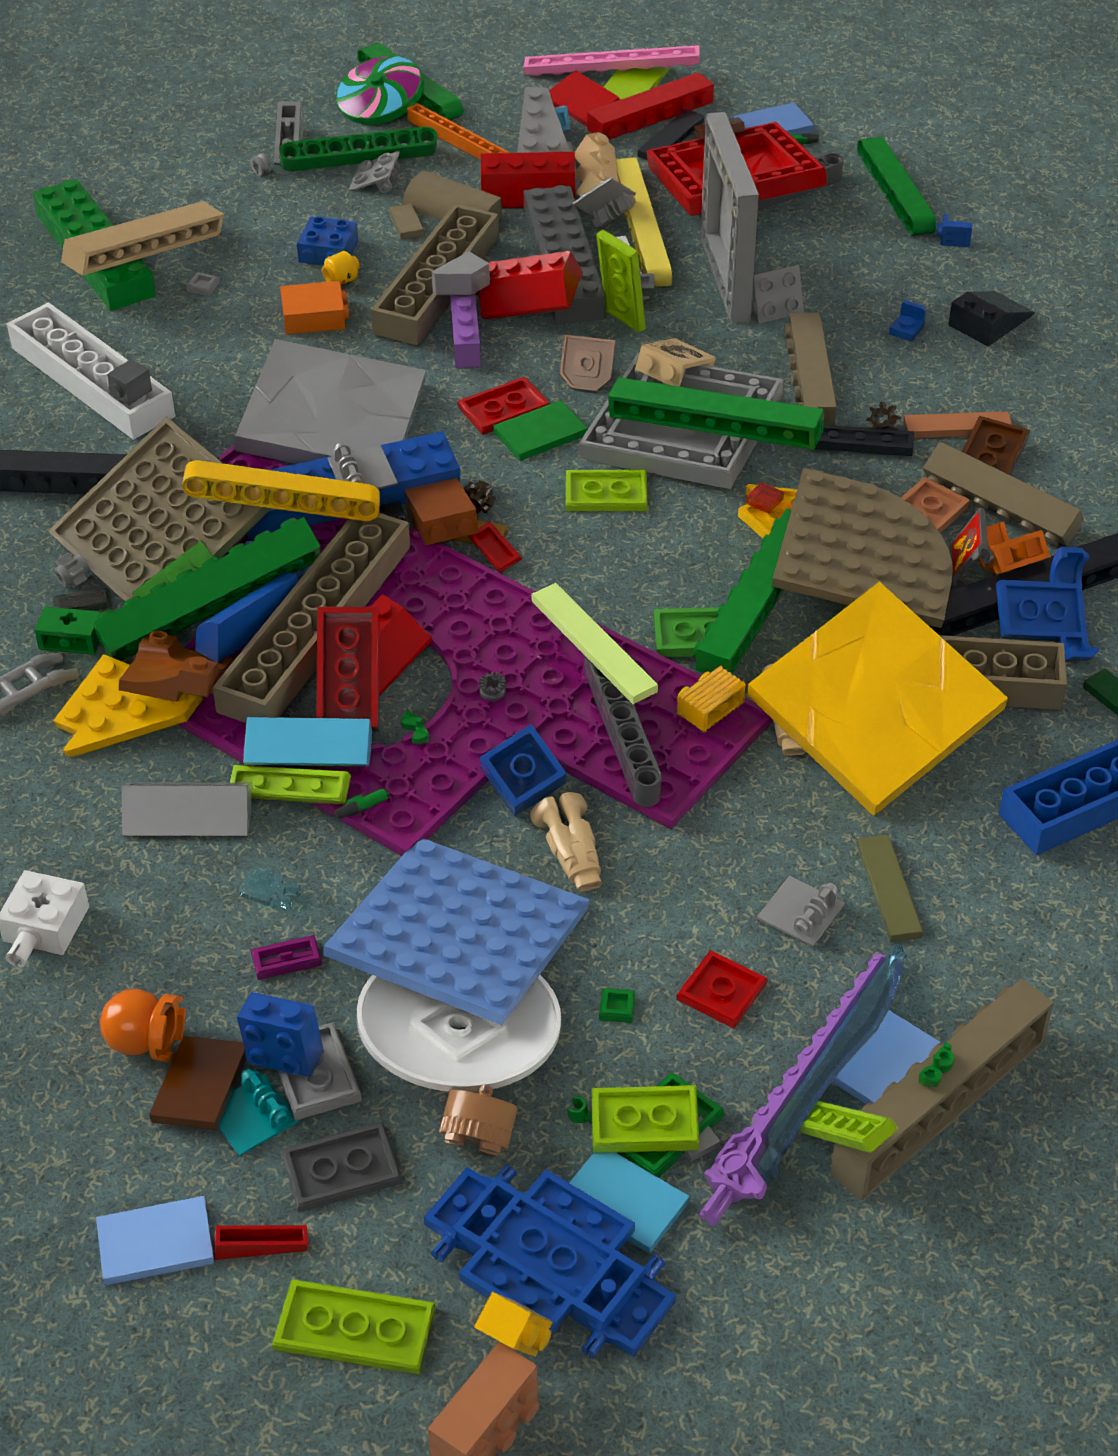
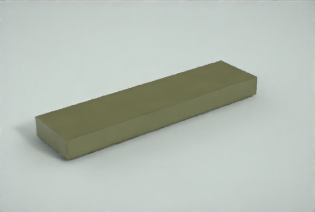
(889, 888)

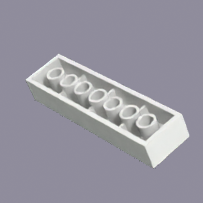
(81, 366)

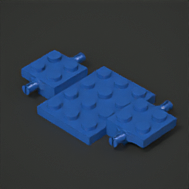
(552, 1255)

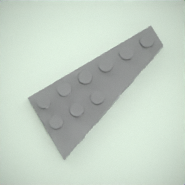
(540, 125)

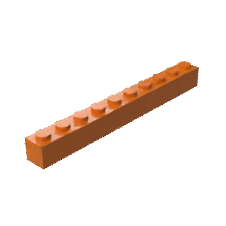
(452, 132)

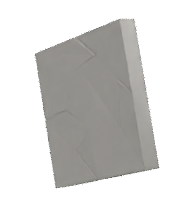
(728, 217)
(326, 397)
(677, 451)

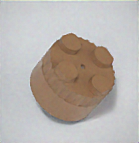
(478, 1121)

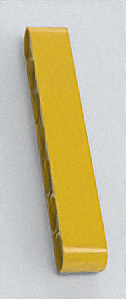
(294, 493)

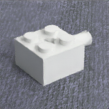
(41, 915)

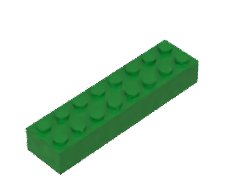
(70, 212)
(207, 589)

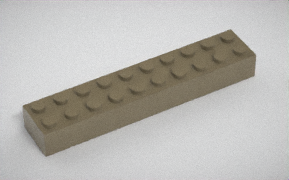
(285, 648)

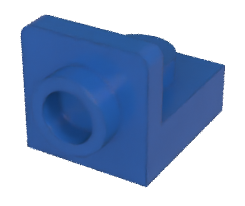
(954, 232)
(909, 321)

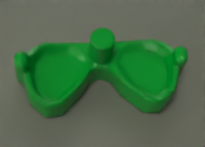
(413, 722)

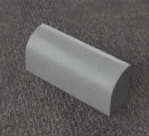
(186, 809)

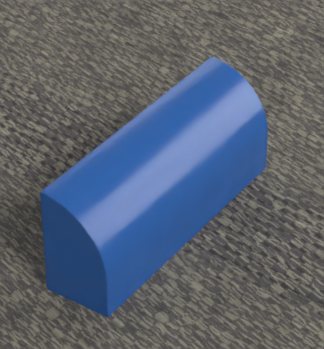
(242, 620)

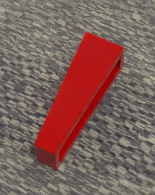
(258, 1240)

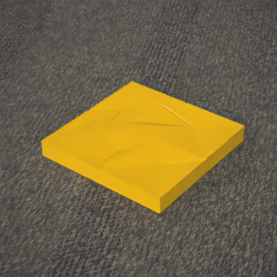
(876, 697)

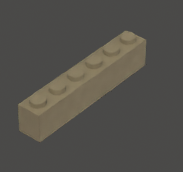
(810, 364)
(1004, 495)

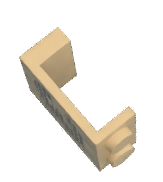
(669, 359)

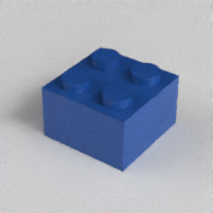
(523, 770)

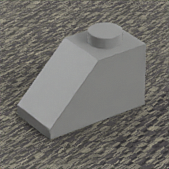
(461, 276)

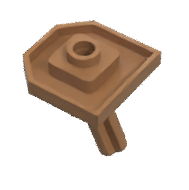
(587, 362)

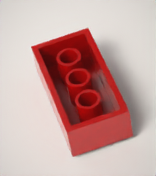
(348, 663)

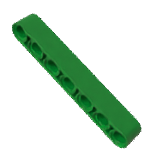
(433, 96)
(347, 144)
(897, 186)

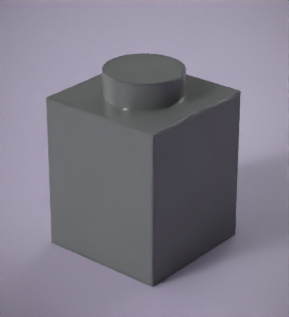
(129, 382)

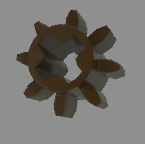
(879, 412)
(480, 495)

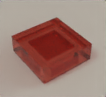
(764, 497)

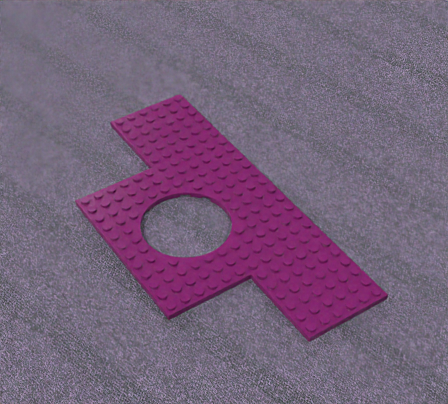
(487, 626)

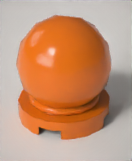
(141, 1023)

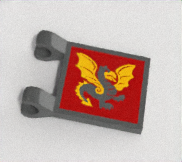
(969, 547)

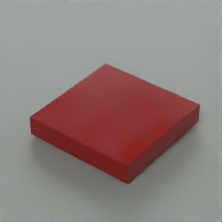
(722, 989)

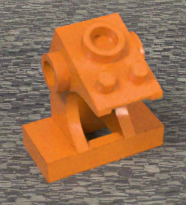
(1009, 553)

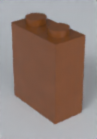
(441, 511)

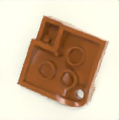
(169, 670)

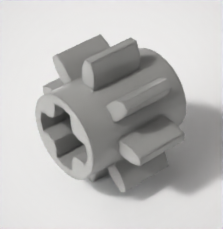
(71, 570)

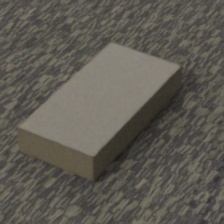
(406, 221)

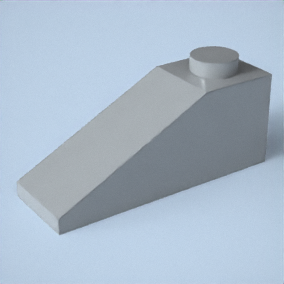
(288, 126)

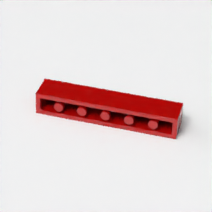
(650, 106)

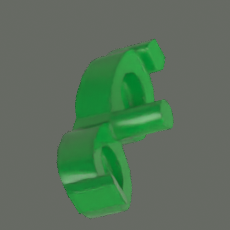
(942, 1062)

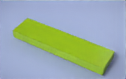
(293, 784)

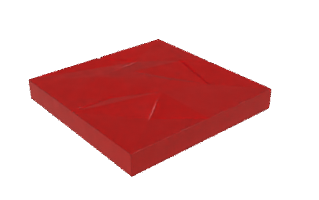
(771, 154)

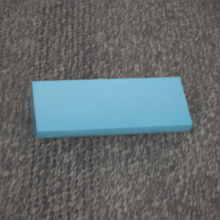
(307, 741)

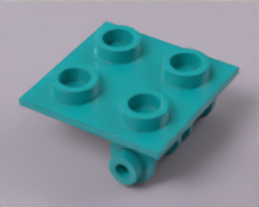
(254, 1113)

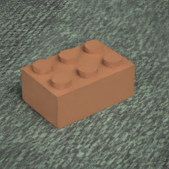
(487, 1407)

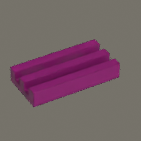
(288, 961)

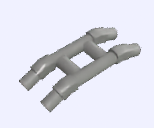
(40, 683)

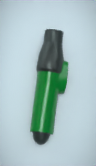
(806, 138)
(360, 803)

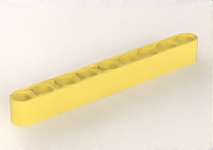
(644, 224)

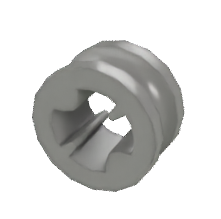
(260, 164)

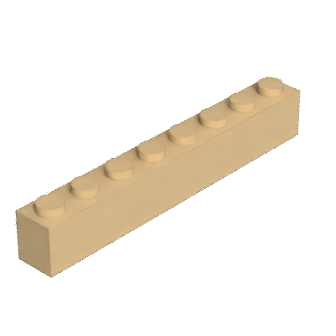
(141, 238)

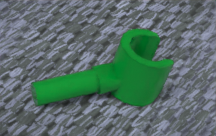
(582, 1113)

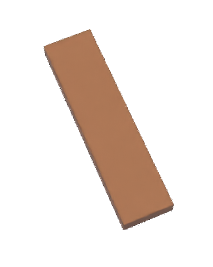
(948, 424)

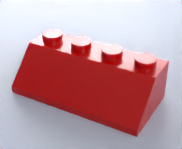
(512, 173)
(530, 285)

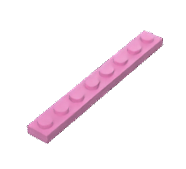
(611, 60)

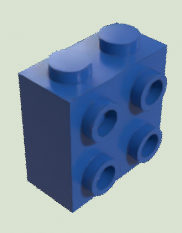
(324, 238)
(280, 1034)

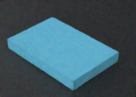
(633, 1194)

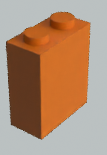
(314, 307)

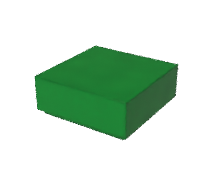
(617, 1005)

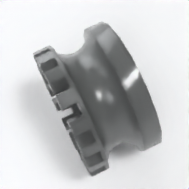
(496, 681)

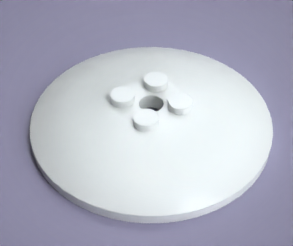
(417, 1041)

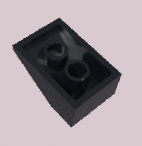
(986, 315)

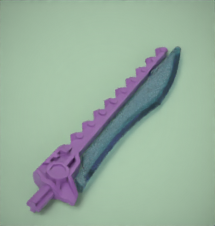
(746, 1159)

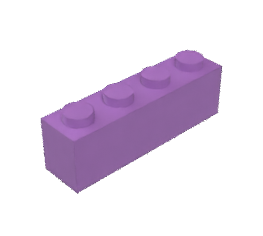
(465, 331)

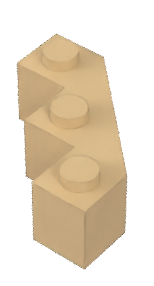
(596, 162)

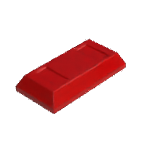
(495, 547)

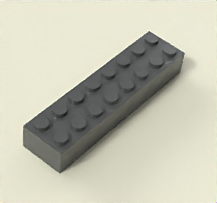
(555, 228)

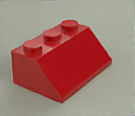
(400, 640)

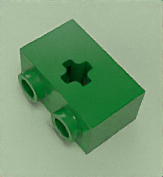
(67, 630)

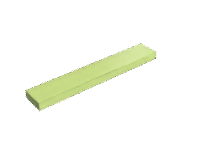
(595, 643)

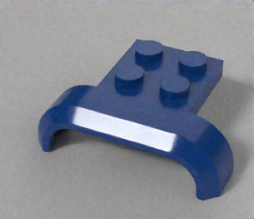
(1049, 608)

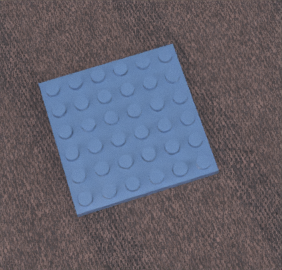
(458, 930)

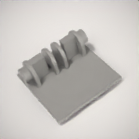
(379, 171)
(605, 201)
(777, 293)
(362, 466)
(802, 910)

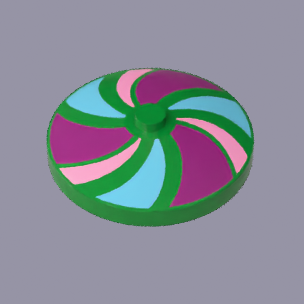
(380, 90)

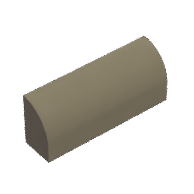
(436, 195)

